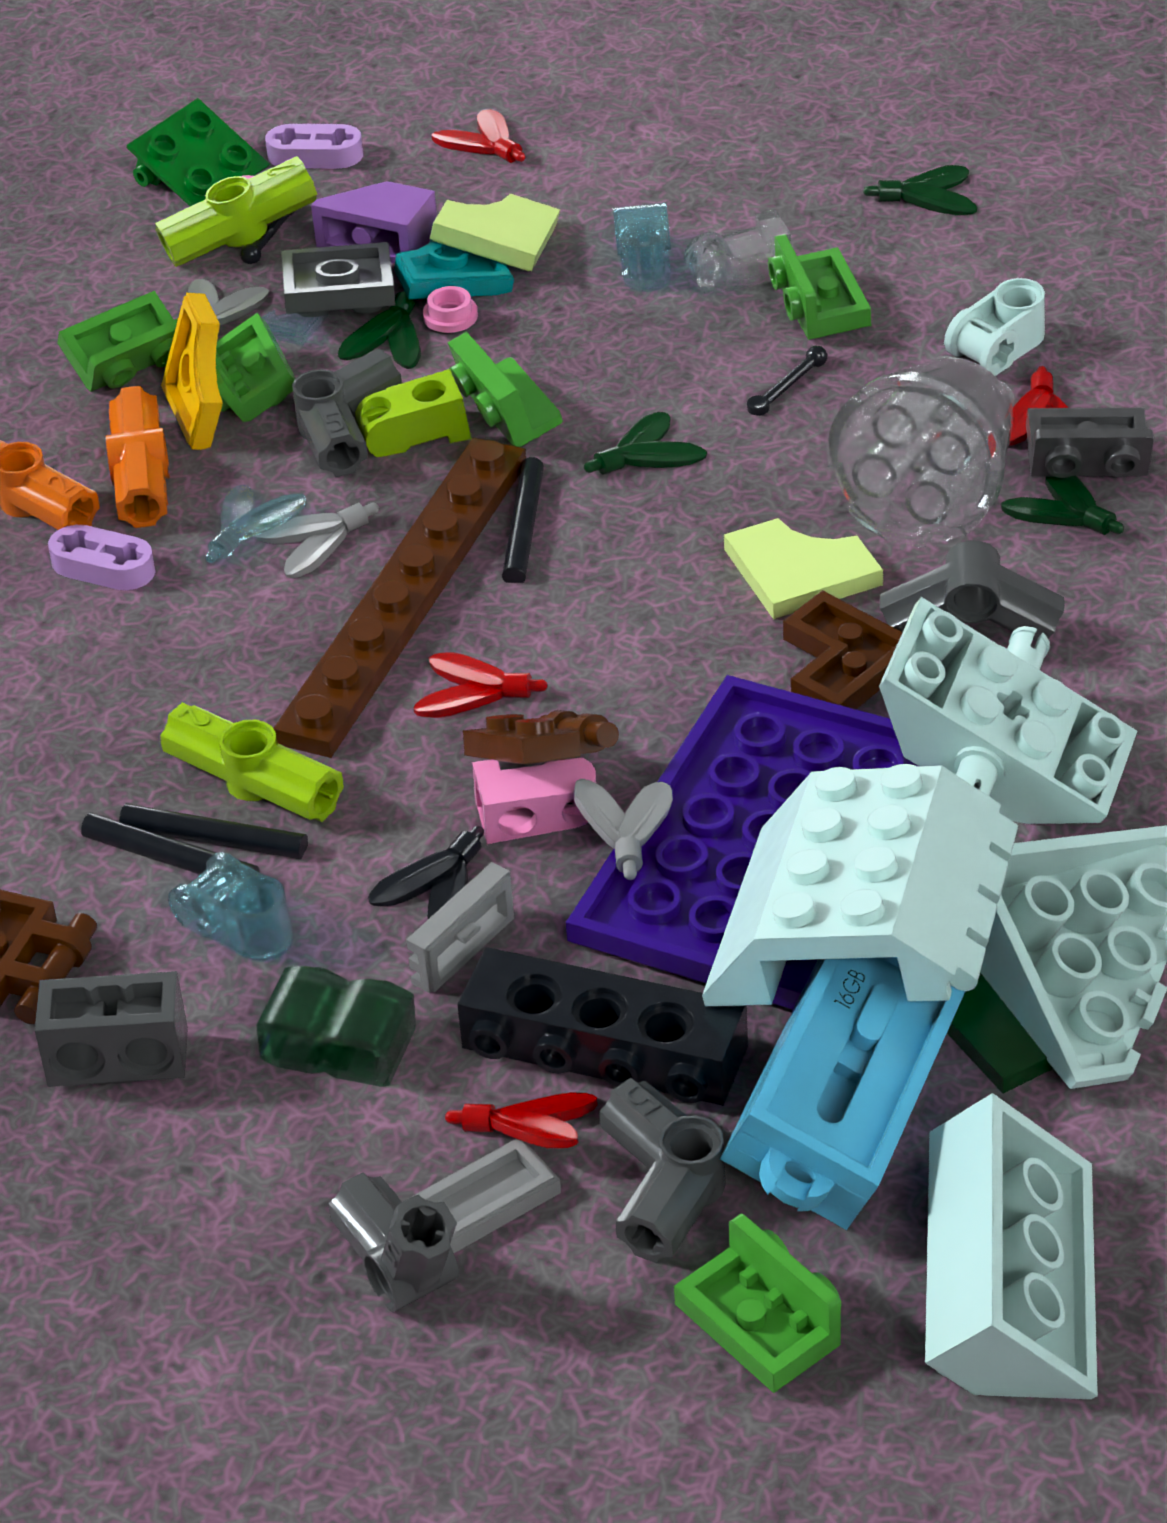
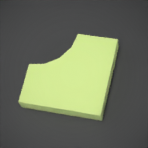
(502, 231)
(793, 567)

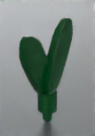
(928, 190)
(391, 325)
(643, 448)
(1071, 507)

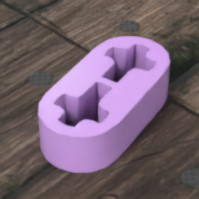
(315, 145)
(101, 557)

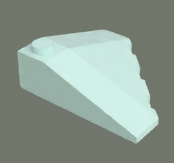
(1083, 947)

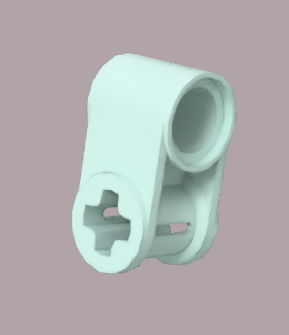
(1000, 325)

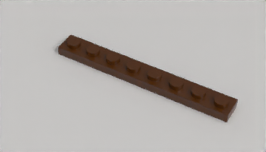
(399, 599)

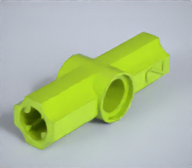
(236, 211)
(252, 761)

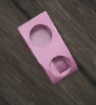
(528, 798)

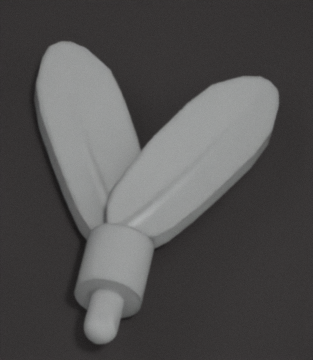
(231, 306)
(320, 536)
(623, 830)

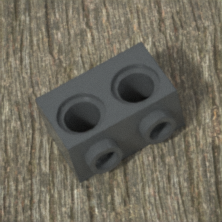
(111, 1029)

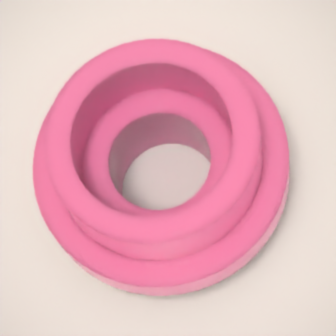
(450, 310)

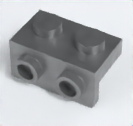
(1088, 442)

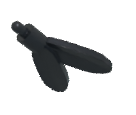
(441, 872)

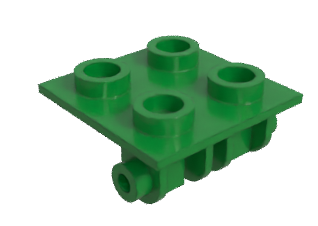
(192, 153)

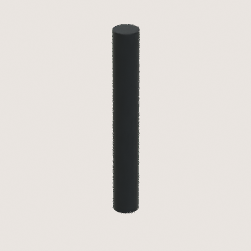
(523, 521)
(216, 831)
(148, 843)

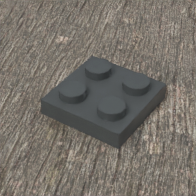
(337, 279)

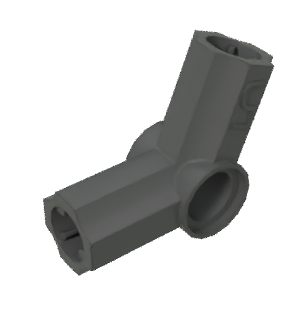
(328, 405)
(977, 590)
(681, 1163)
(400, 1242)

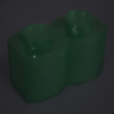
(336, 1025)

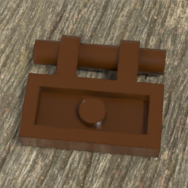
(540, 739)
(31, 927)

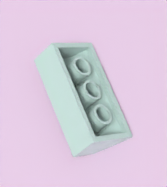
(1010, 1258)

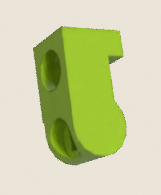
(413, 414)

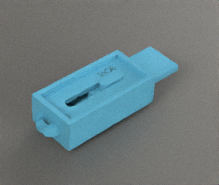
(839, 1087)

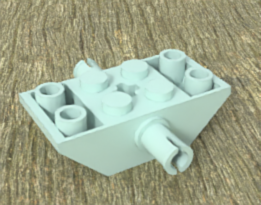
(1002, 721)

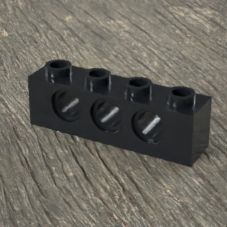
(602, 1026)

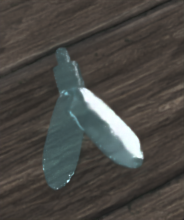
(242, 520)

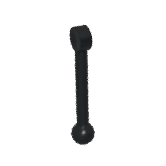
(252, 252)
(815, 357)

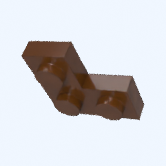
(849, 650)

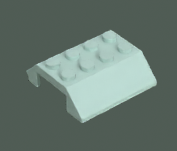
(869, 870)

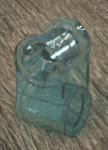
(643, 245)
(235, 909)

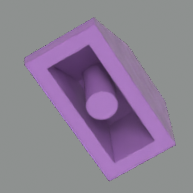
(376, 215)

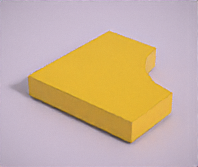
(191, 372)

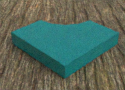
(442, 266)

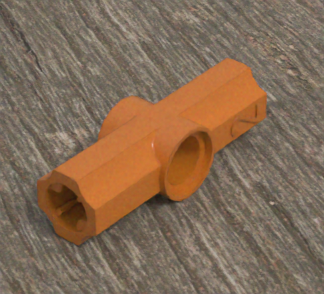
(137, 457)
(40, 491)

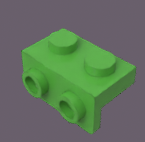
(818, 290)
(119, 342)
(251, 369)
(502, 392)
(763, 1305)

